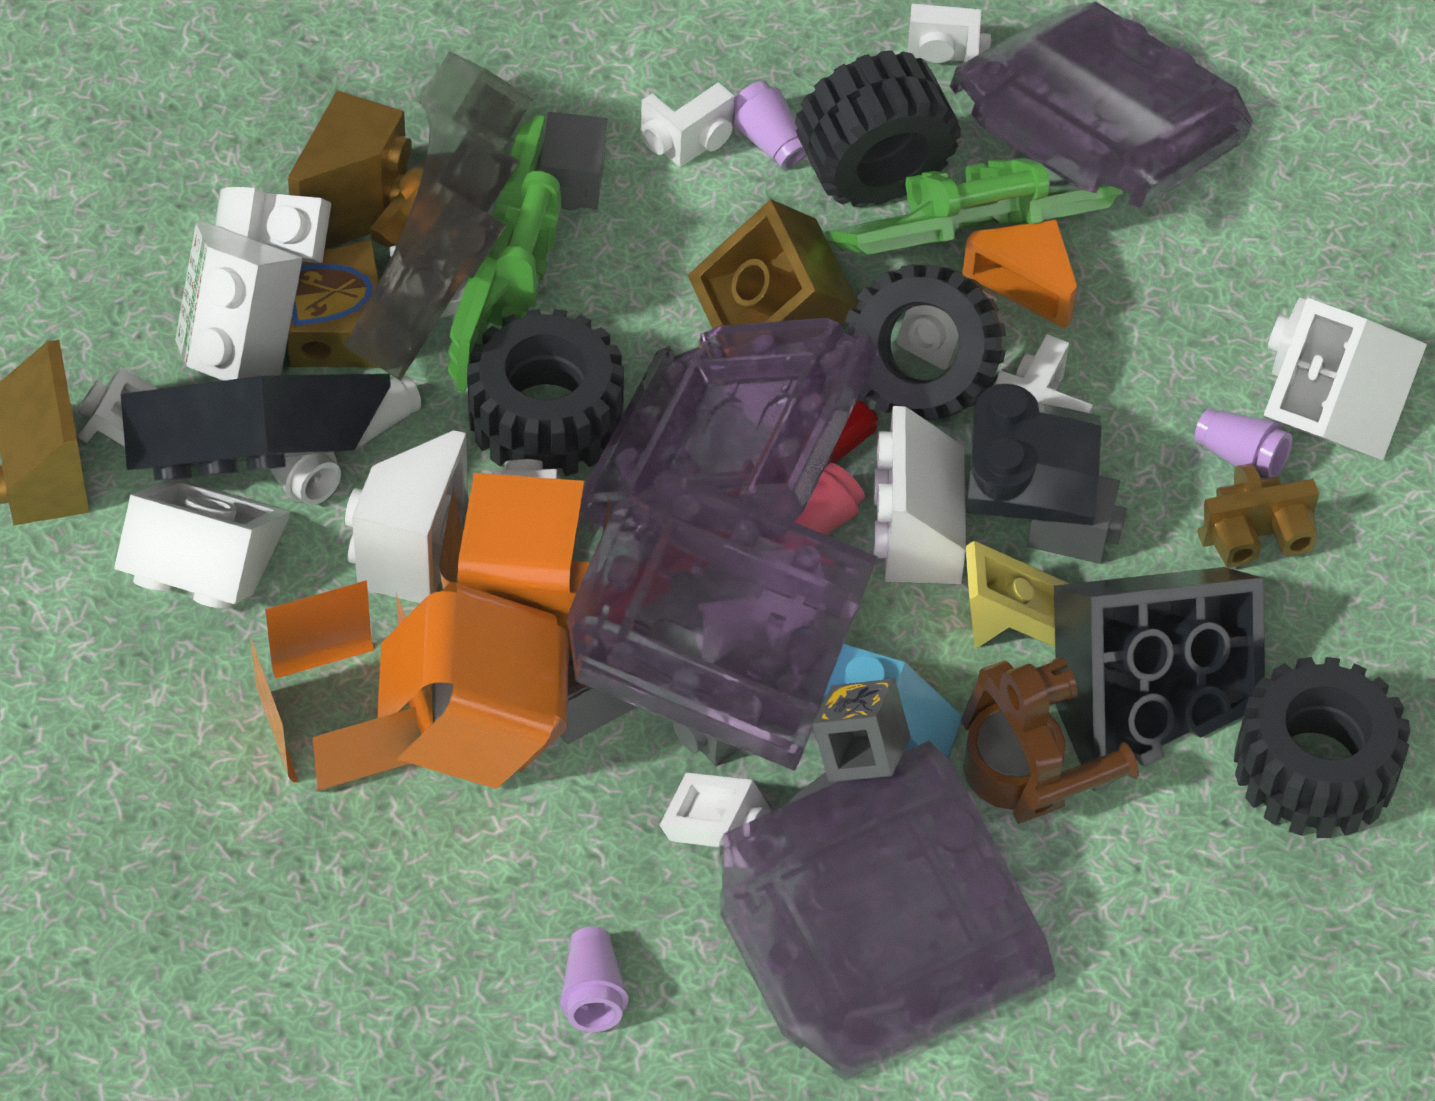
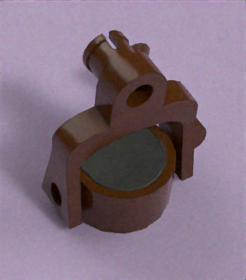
(1019, 747)

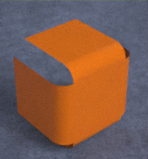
(518, 541)
(322, 632)
(505, 678)

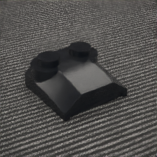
(1032, 458)

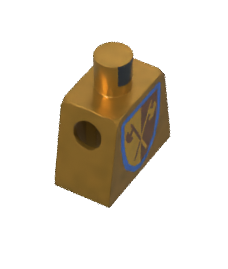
(329, 305)

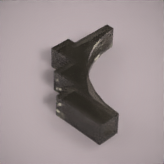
(449, 222)

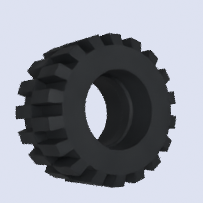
(876, 127)
(977, 329)
(545, 353)
(1317, 789)

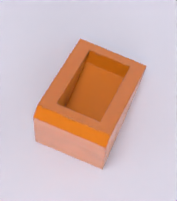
(1026, 267)

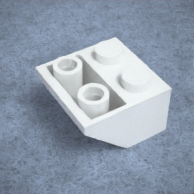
(1345, 379)
(919, 502)

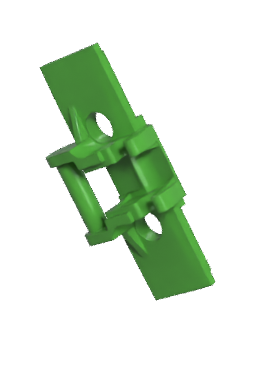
(992, 193)
(516, 262)

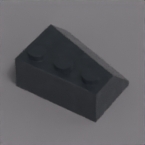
(247, 421)
(1158, 657)

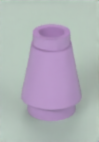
(769, 123)
(1245, 440)
(593, 982)

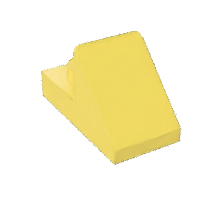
(1008, 595)

